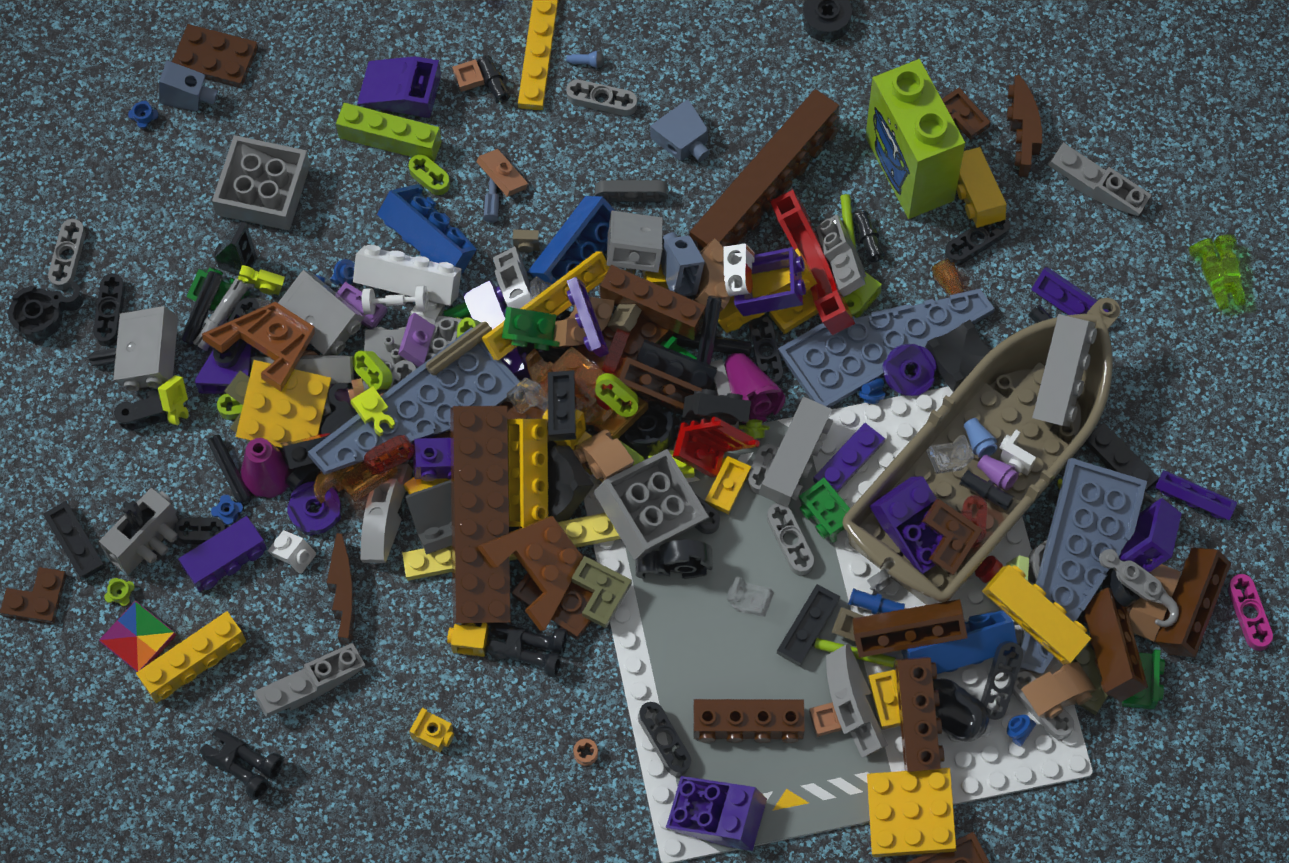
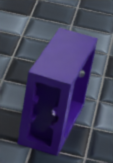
(772, 261)
(1153, 536)

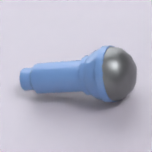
(594, 59)

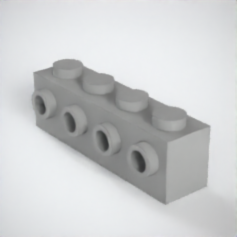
(1064, 370)
(795, 452)

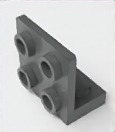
(432, 516)

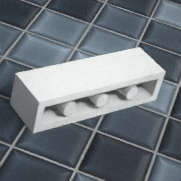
(403, 273)

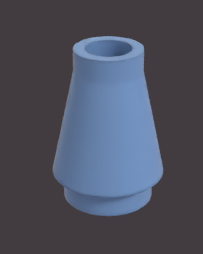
(980, 438)

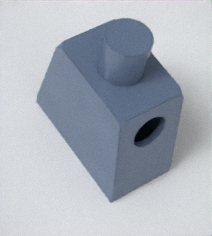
(184, 88)
(681, 133)
(681, 264)

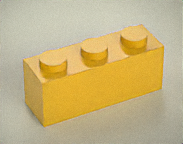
(980, 190)

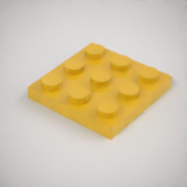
(286, 414)
(911, 812)

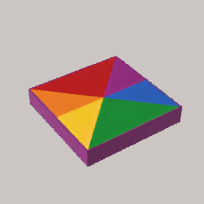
(137, 637)

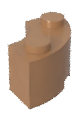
(712, 277)
(570, 333)
(603, 455)
(1144, 613)
(1058, 690)

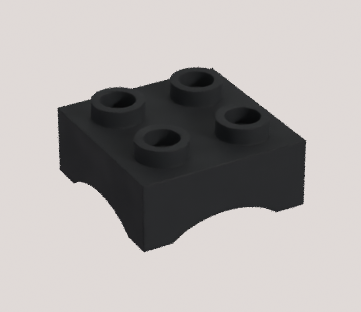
(957, 353)
(725, 407)
(566, 483)

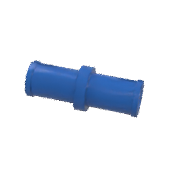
(874, 603)

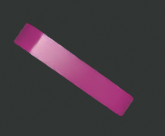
(1263, 627)

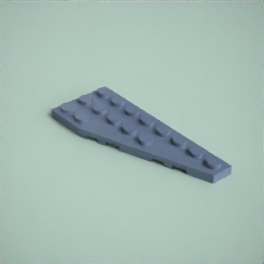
(840, 363)
(420, 406)
(1092, 514)

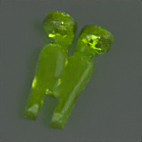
(1223, 274)

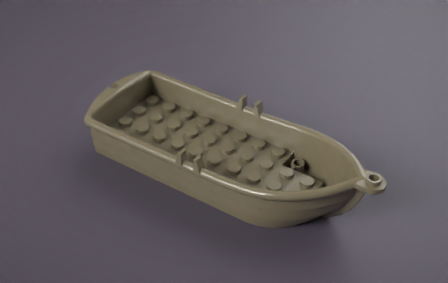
(1003, 399)

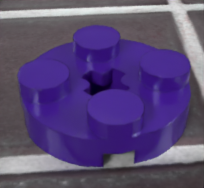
(895, 367)
(312, 522)

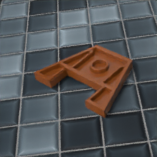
(273, 332)
(547, 558)

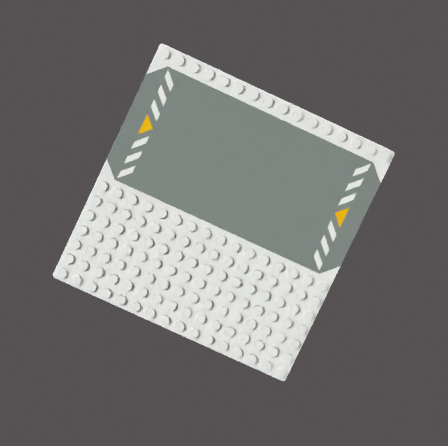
(689, 643)

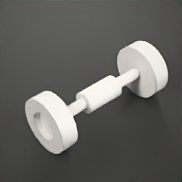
(369, 301)

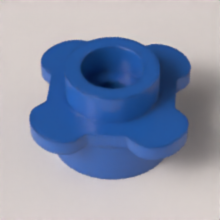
(140, 108)
(230, 516)

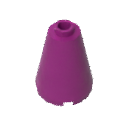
(754, 385)
(264, 469)

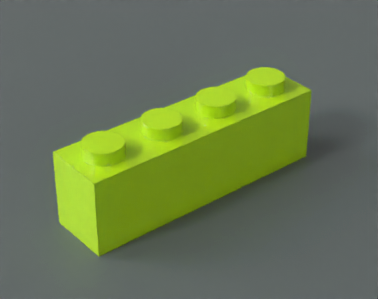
(388, 132)

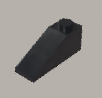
(236, 250)

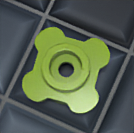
(755, 428)
(118, 584)

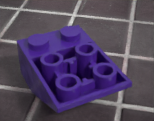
(401, 85)
(901, 517)
(717, 812)

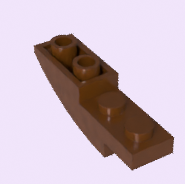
(1026, 123)

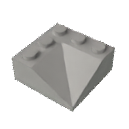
(261, 182)
(650, 504)

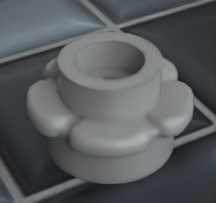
(879, 580)

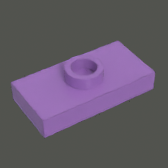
(354, 298)
(416, 339)

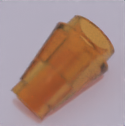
(947, 277)

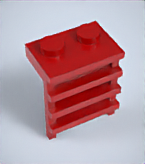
(704, 444)

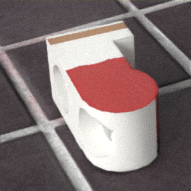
(738, 269)

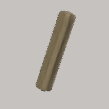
(458, 348)

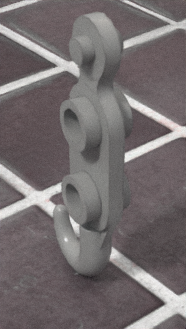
(1141, 583)

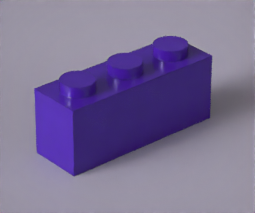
(223, 554)

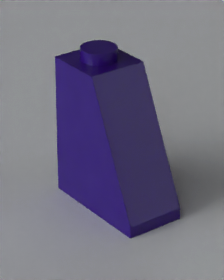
(215, 379)

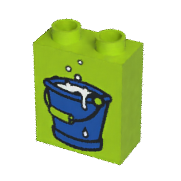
(914, 138)

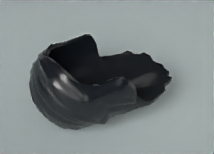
(960, 712)

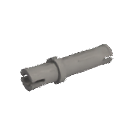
(223, 310)

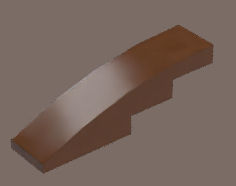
(341, 583)

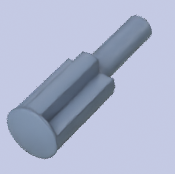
(491, 204)

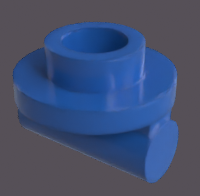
(343, 272)
(872, 391)
(1020, 728)

